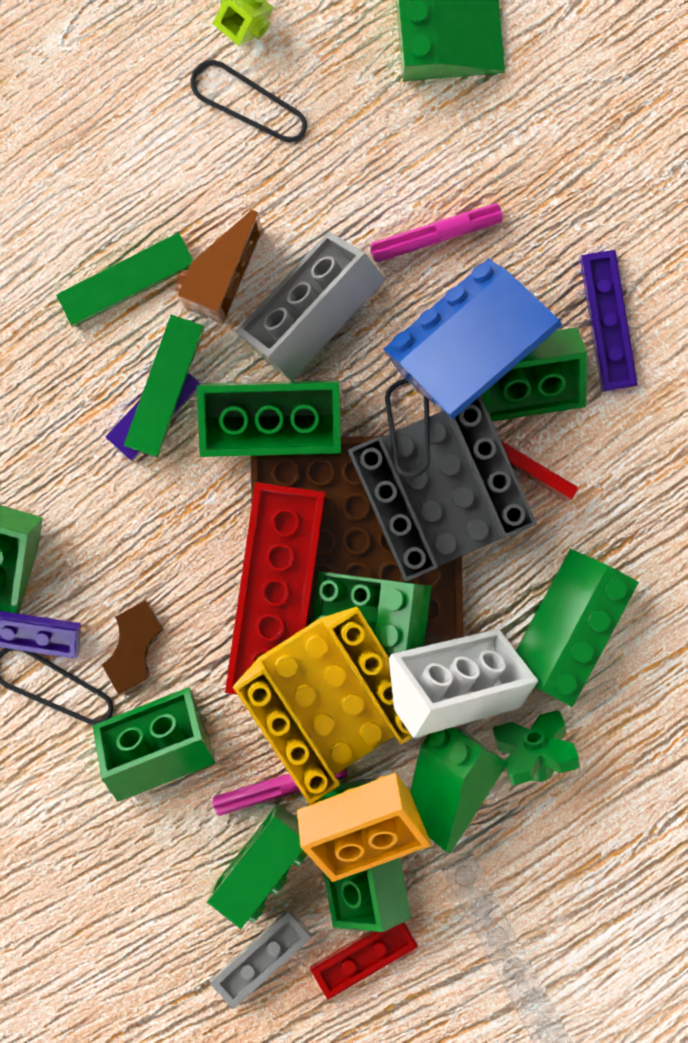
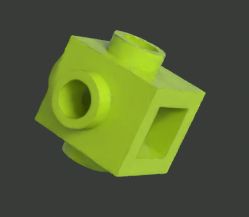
(243, 19)

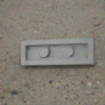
(260, 958)

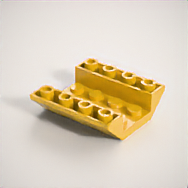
(323, 699)

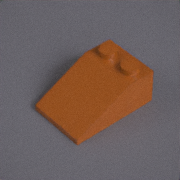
(218, 271)

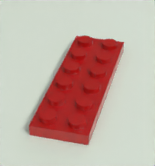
(274, 573)

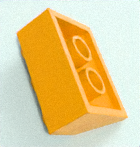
(362, 828)

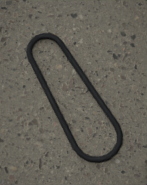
(239, 116)
(393, 436)
(53, 705)

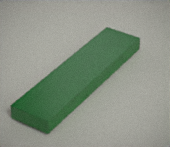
(125, 280)
(164, 386)

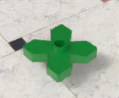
(536, 751)

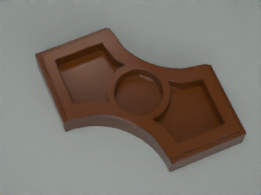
(136, 631)

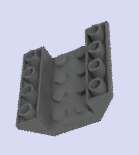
(456, 504)

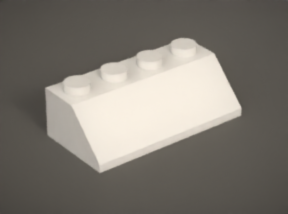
(458, 682)

